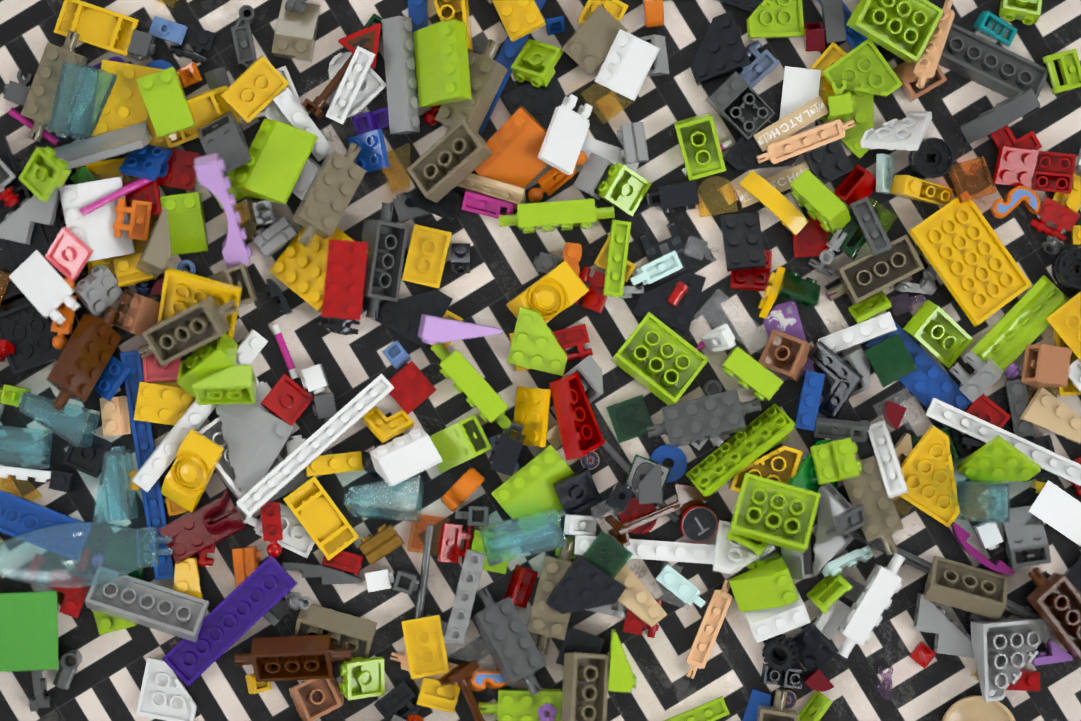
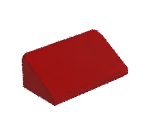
(521, 585)

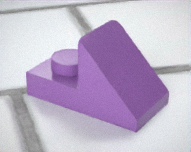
(1054, 655)

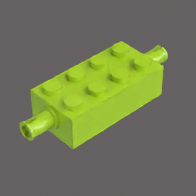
(556, 215)
(473, 385)
(519, 705)

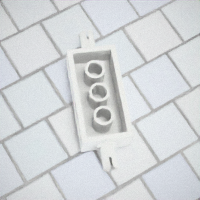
(870, 604)

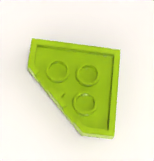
(776, 20)
(864, 71)
(864, 120)
(536, 345)
(998, 462)

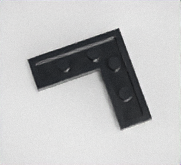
(846, 379)

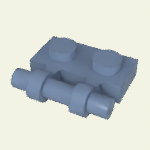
(760, 67)

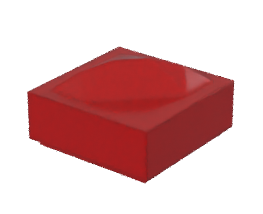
(922, 654)

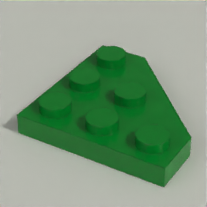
(806, 475)

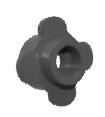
(1052, 245)

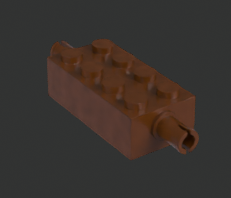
(84, 358)
(1059, 607)
(293, 658)

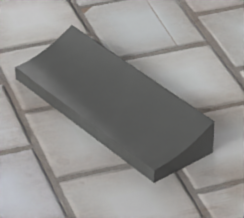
(990, 64)

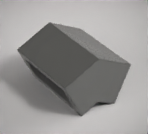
(217, 78)

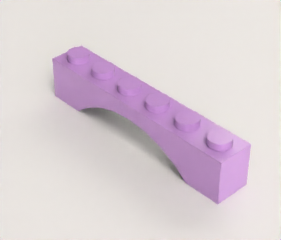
(211, 175)

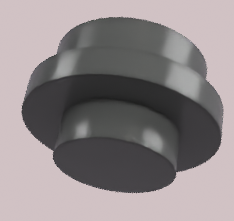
(712, 387)

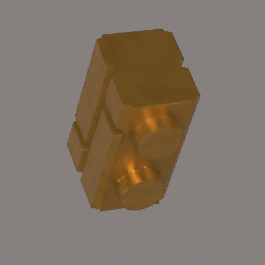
(380, 544)

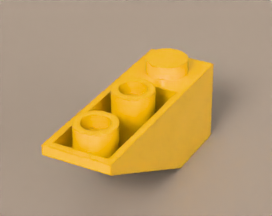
(920, 190)

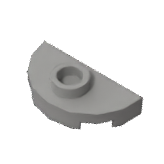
(629, 290)

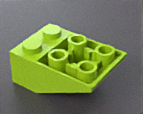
(460, 442)

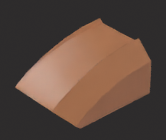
(316, 697)

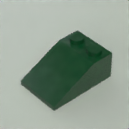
(799, 290)

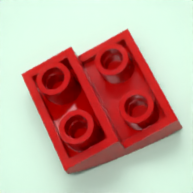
(1054, 172)
(752, 278)

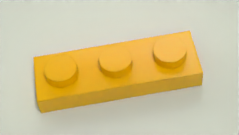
(335, 464)

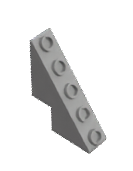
(20, 223)
(828, 547)
(465, 597)
(948, 637)

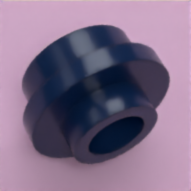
(144, 288)

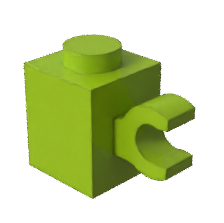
(840, 101)
(11, 394)

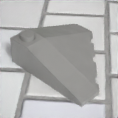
(252, 441)
(1003, 649)

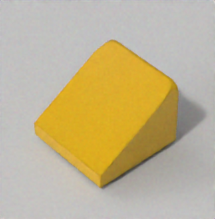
(256, 687)

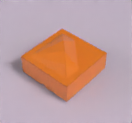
(189, 75)

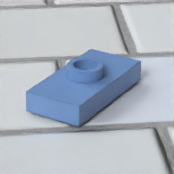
(168, 30)

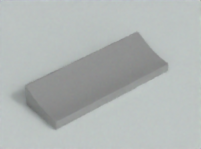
(105, 145)
(149, 606)

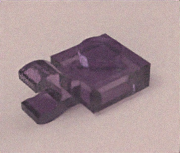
(903, 304)
(885, 687)

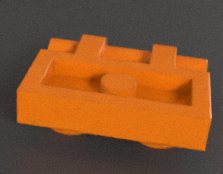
(138, 220)

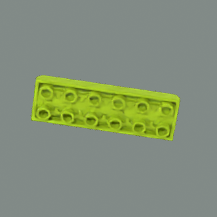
(1020, 324)
(740, 450)

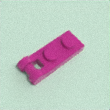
(486, 204)

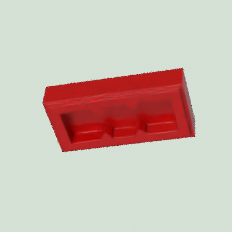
(345, 561)

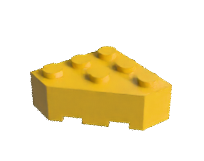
(775, 465)

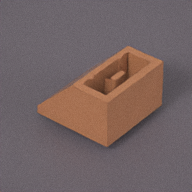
(906, 74)
(136, 312)
(1046, 366)

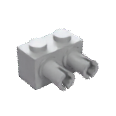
(982, 378)

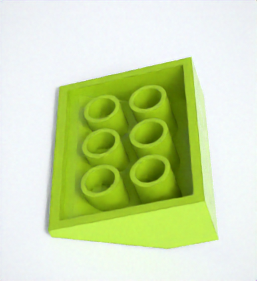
(897, 25)
(442, 63)
(275, 162)
(660, 359)
(532, 486)
(774, 513)

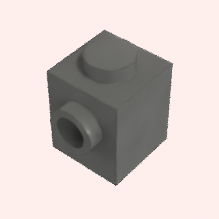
(141, 45)
(545, 262)
(325, 406)
(406, 582)

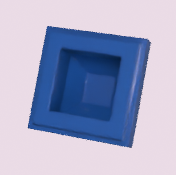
(555, 25)

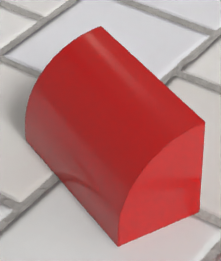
(856, 186)

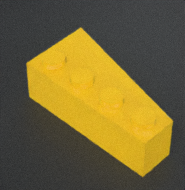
(455, 10)

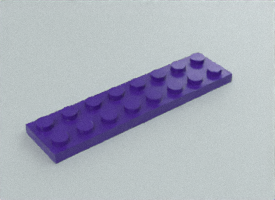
(230, 620)

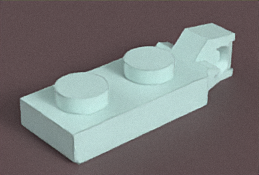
(657, 269)
(848, 560)
(680, 586)

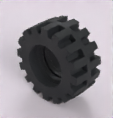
(776, 661)

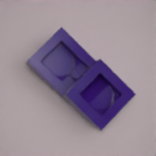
(371, 121)

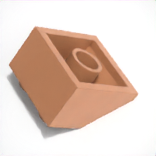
(785, 355)

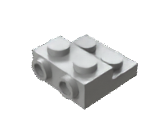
(98, 290)

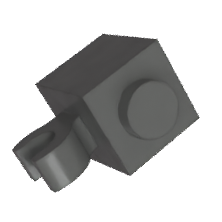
(18, 92)
(260, 211)
(476, 516)

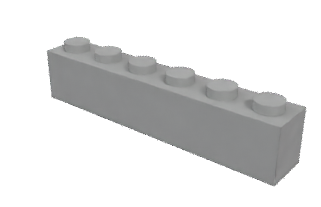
(400, 75)

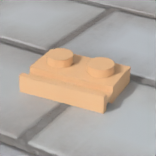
(115, 416)

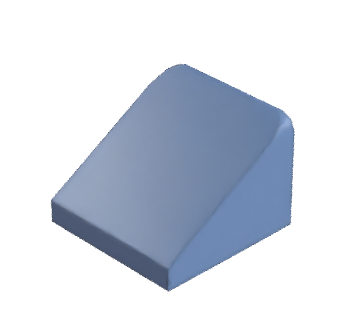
(396, 355)

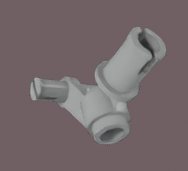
(828, 255)
(925, 285)
(297, 601)

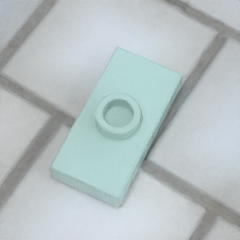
(884, 173)

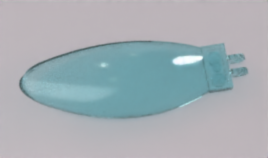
(80, 554)

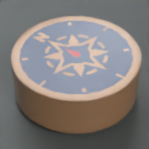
(590, 460)
(791, 699)

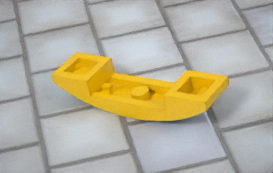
(774, 202)

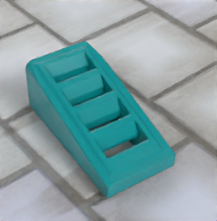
(979, 26)

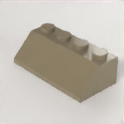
(449, 161)
(966, 587)
(344, 629)

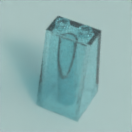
(80, 100)
(74, 424)
(25, 446)
(115, 495)
(386, 501)
(984, 501)
(522, 537)

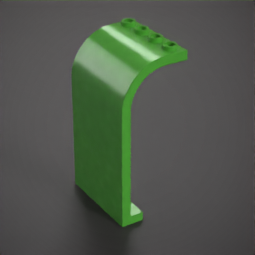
(28, 631)

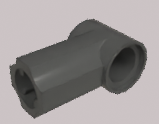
(67, 670)

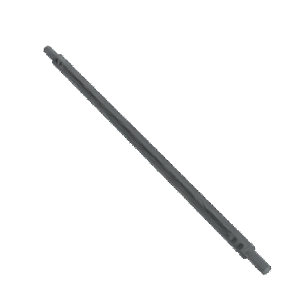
(924, 566)

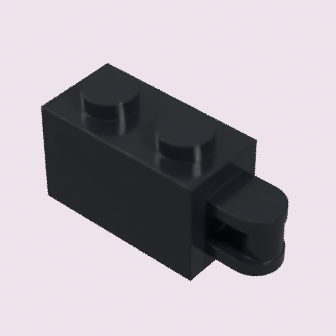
(674, 197)
(508, 449)

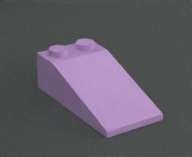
(439, 329)

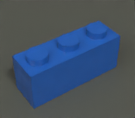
(809, 400)

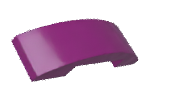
(962, 536)

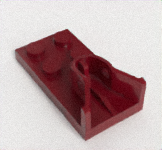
(203, 528)

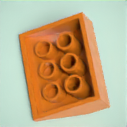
(515, 151)

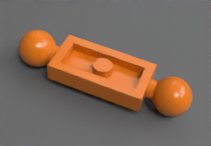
(553, 180)
(60, 341)

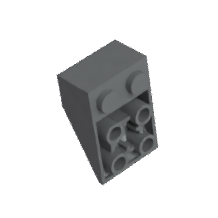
(740, 105)
(227, 139)
(1025, 539)

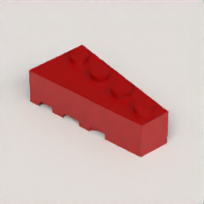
(575, 417)

